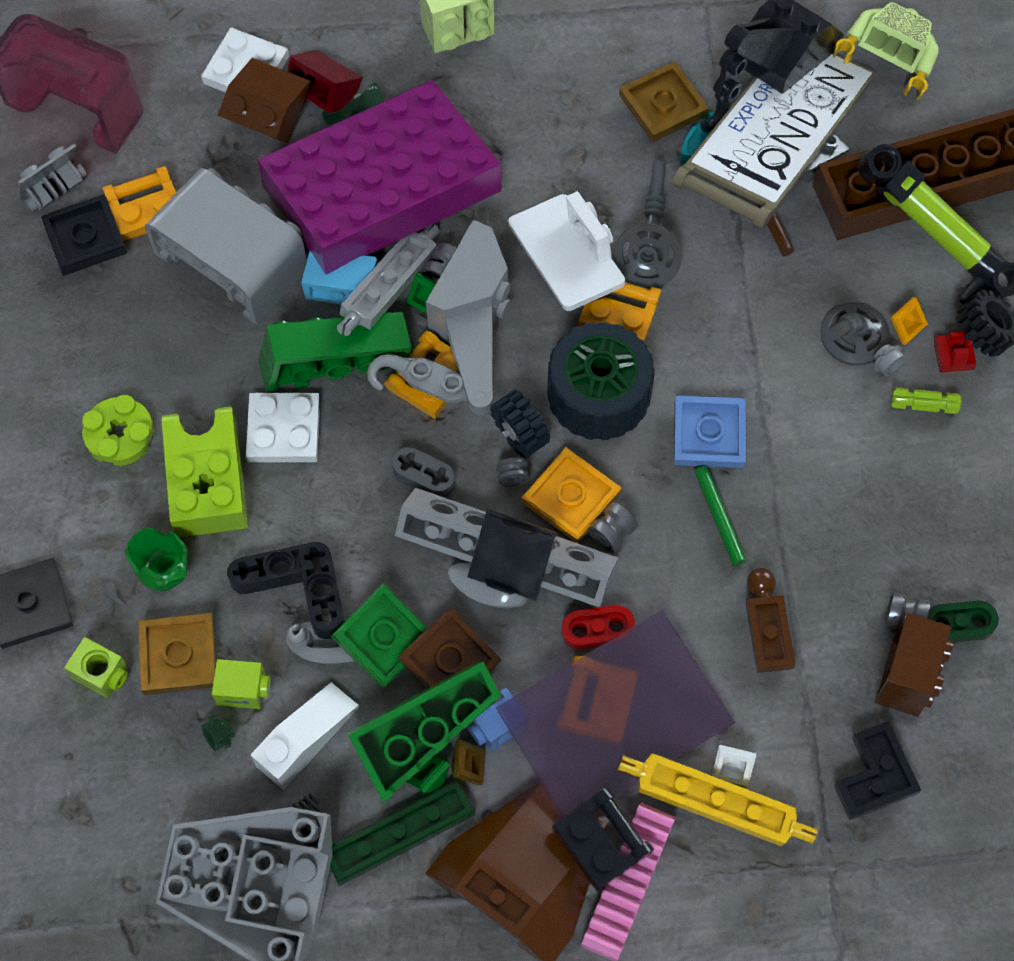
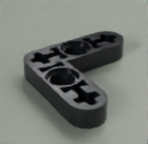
(300, 570)

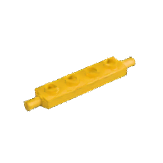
(717, 799)

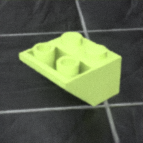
(456, 22)

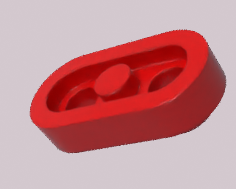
(596, 624)

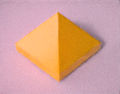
(909, 320)

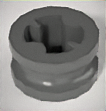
(513, 472)

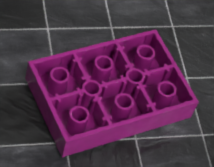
(380, 175)

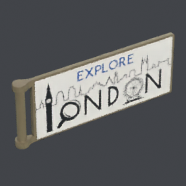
(773, 138)

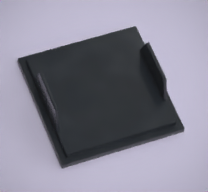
(511, 555)

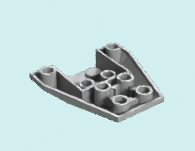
(251, 880)

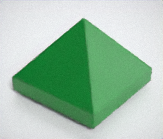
(420, 291)
(430, 776)

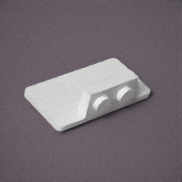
(569, 249)

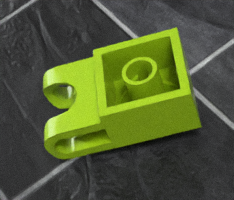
(203, 465)

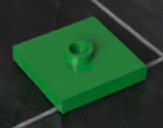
(379, 634)

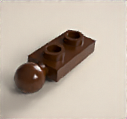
(768, 624)

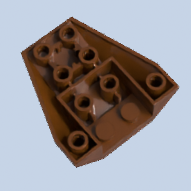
(519, 873)

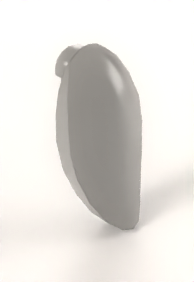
(479, 591)
(312, 648)

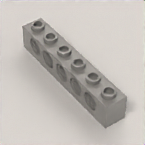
(456, 529)

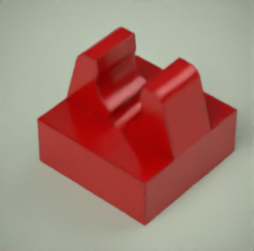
(954, 352)

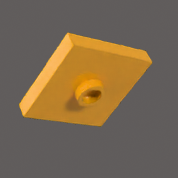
(571, 495)

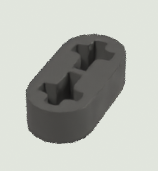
(426, 465)

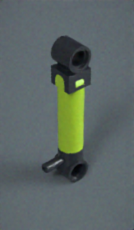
(905, 187)

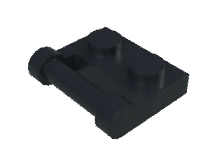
(593, 847)

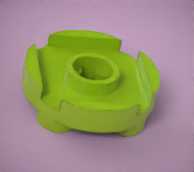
(113, 412)

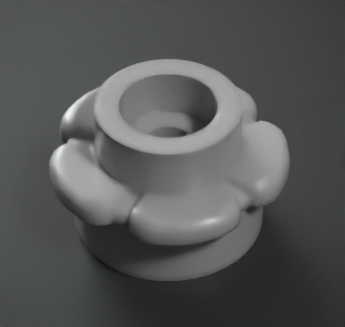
(889, 359)

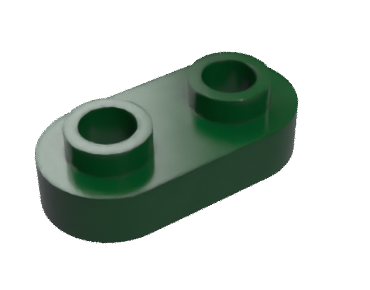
(960, 615)

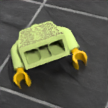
(898, 37)

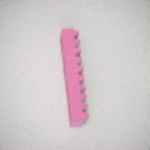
(624, 895)

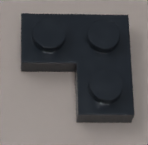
(886, 777)

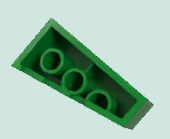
(316, 349)
(415, 730)

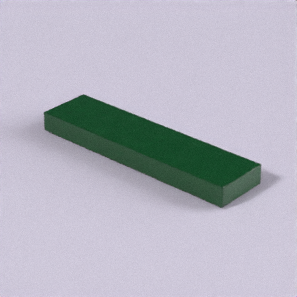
(400, 832)

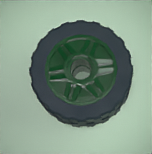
(600, 380)

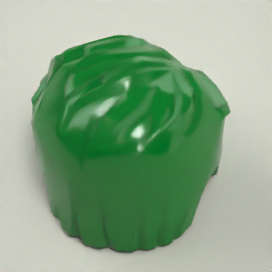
(157, 558)

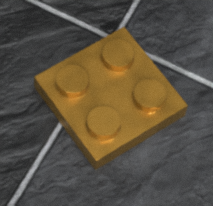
(663, 101)
(177, 653)

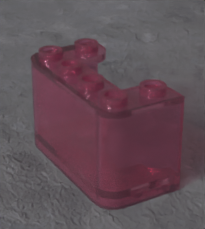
(54, 60)

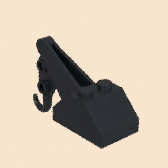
(776, 47)

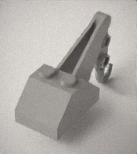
(461, 312)

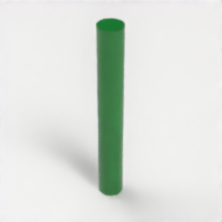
(720, 516)

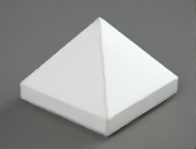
(734, 765)

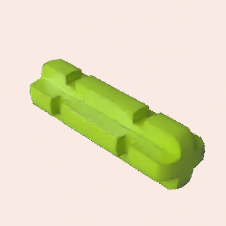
(926, 400)

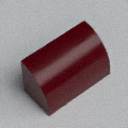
(331, 83)

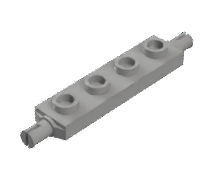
(387, 280)

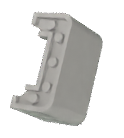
(230, 241)

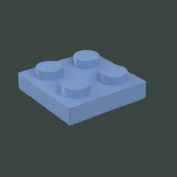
(710, 431)

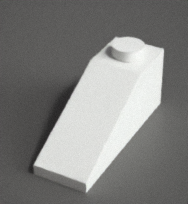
(303, 735)

